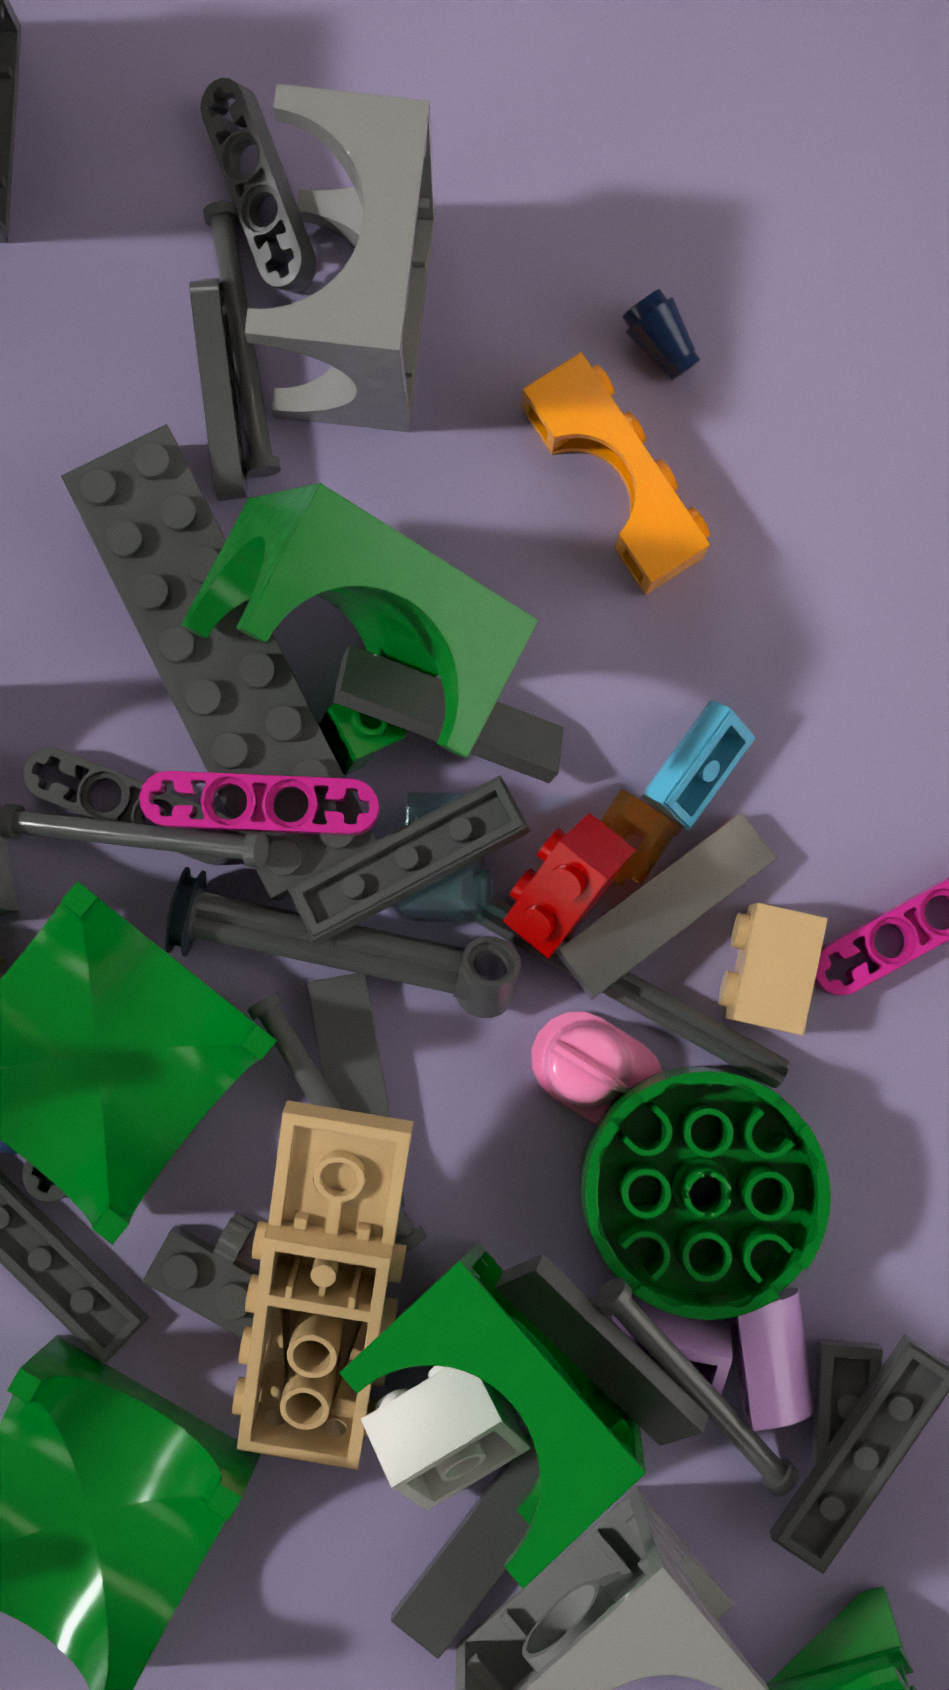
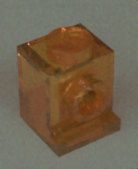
(633, 816)

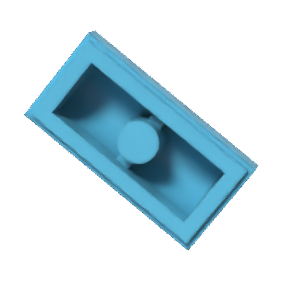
(699, 765)

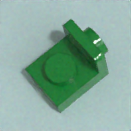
(357, 736)

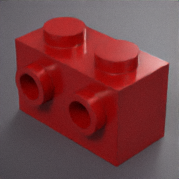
(568, 883)

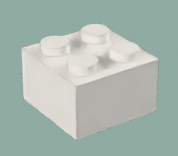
(443, 1435)

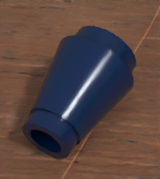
(661, 333)

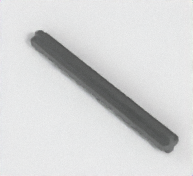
(664, 1010)

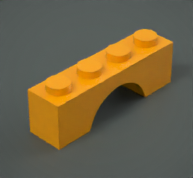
(577, 414)

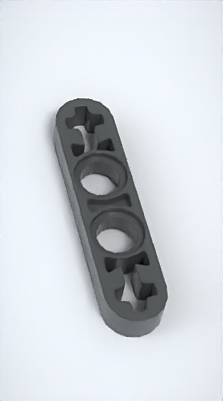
(263, 182)
(218, 389)
(126, 811)

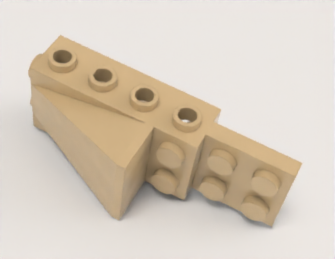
(321, 1283)

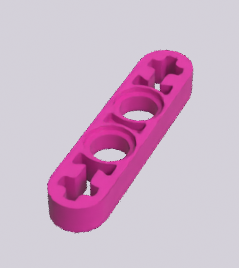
(261, 796)
(918, 940)

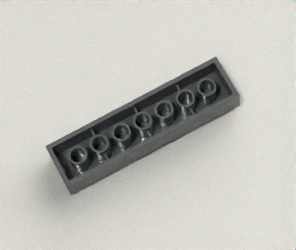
(226, 687)

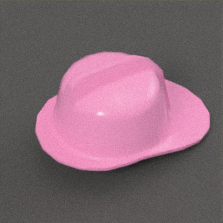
(589, 1062)

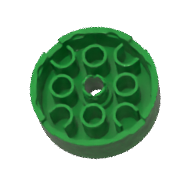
(755, 1230)

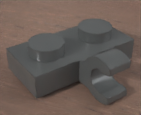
(207, 1276)
(842, 1378)

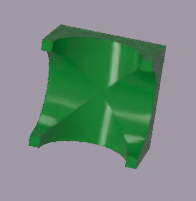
(386, 585)
(110, 1057)
(581, 1436)
(106, 1509)

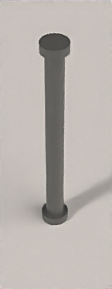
(221, 217)
(250, 848)
(314, 1085)
(615, 1299)

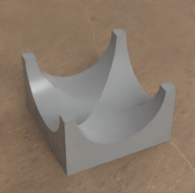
(374, 307)
(608, 1613)

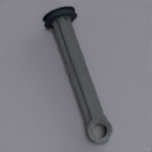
(358, 949)

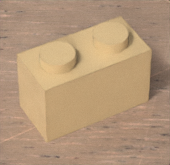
(773, 967)

